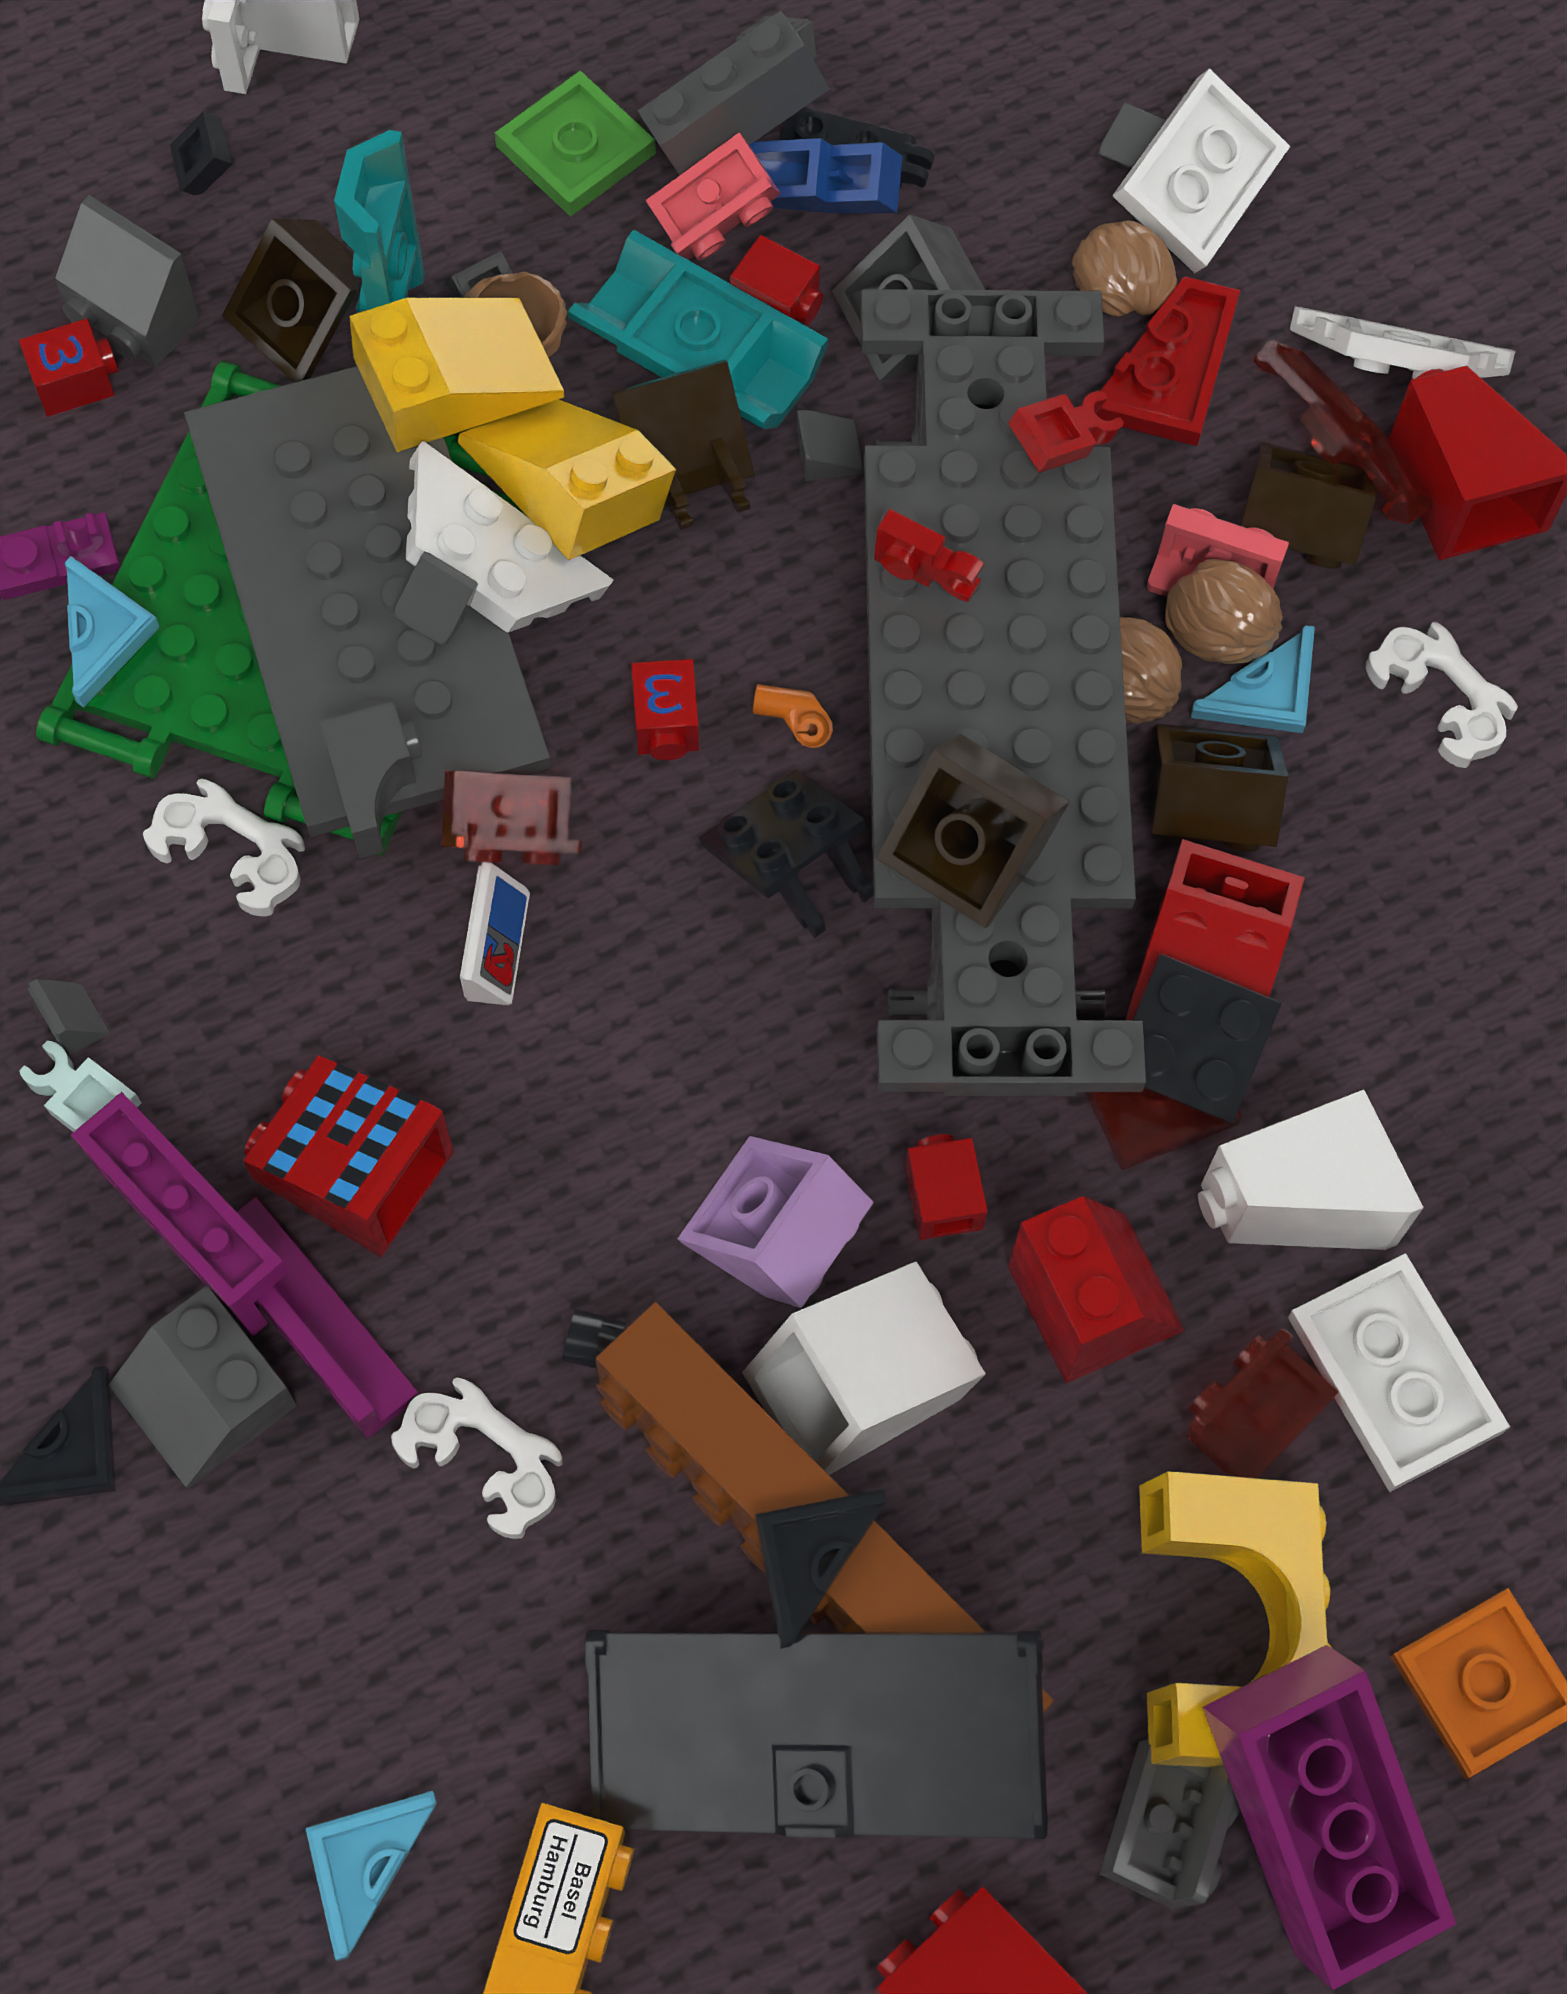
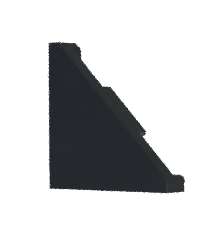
(70, 1451)
(807, 1551)

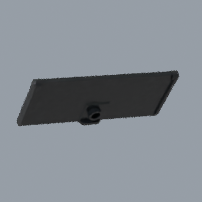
(819, 1734)

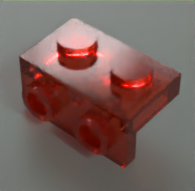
(507, 813)
(1259, 1409)

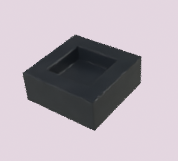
(201, 154)

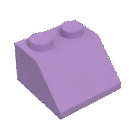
(777, 1219)

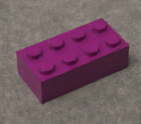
(1330, 1815)

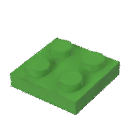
(575, 143)

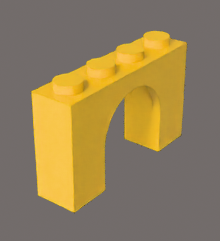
(1274, 1540)

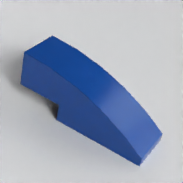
(832, 177)

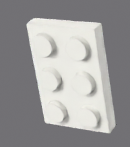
(1201, 171)
(1398, 1372)

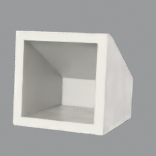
(1312, 1182)
(863, 1367)

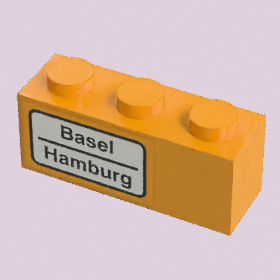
(560, 1904)

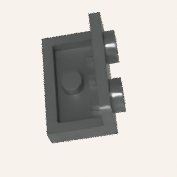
(1170, 1831)

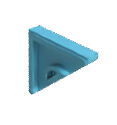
(103, 630)
(1267, 691)
(359, 1860)

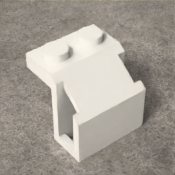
(284, 26)

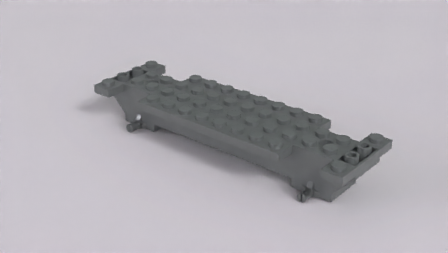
(1016, 670)

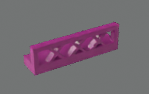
(182, 1208)
(329, 1334)

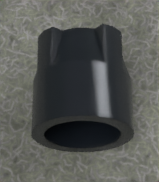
(589, 1336)

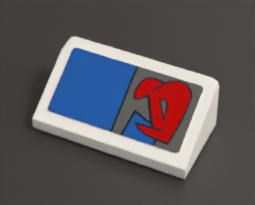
(494, 937)

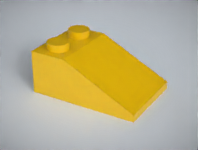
(450, 364)
(573, 473)

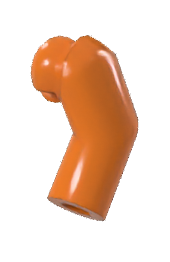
(798, 709)

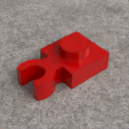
(1059, 433)
(920, 554)

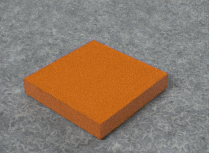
(1485, 1683)

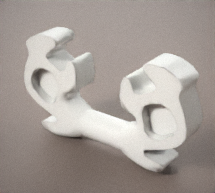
(1477, 730)
(182, 821)
(432, 1423)

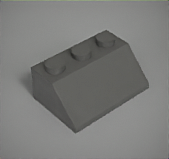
(739, 90)

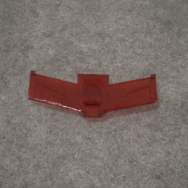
(1346, 432)

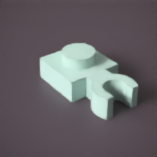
(75, 1093)

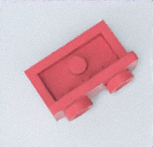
(714, 199)
(1198, 535)

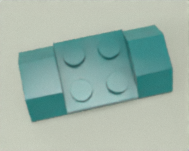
(379, 220)
(683, 317)

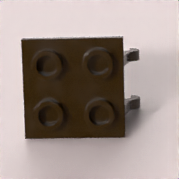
(696, 428)

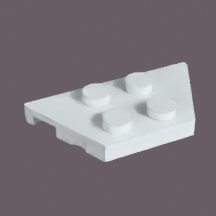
(1381, 345)
(494, 544)

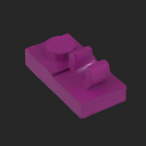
(37, 556)

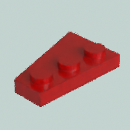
(1174, 366)

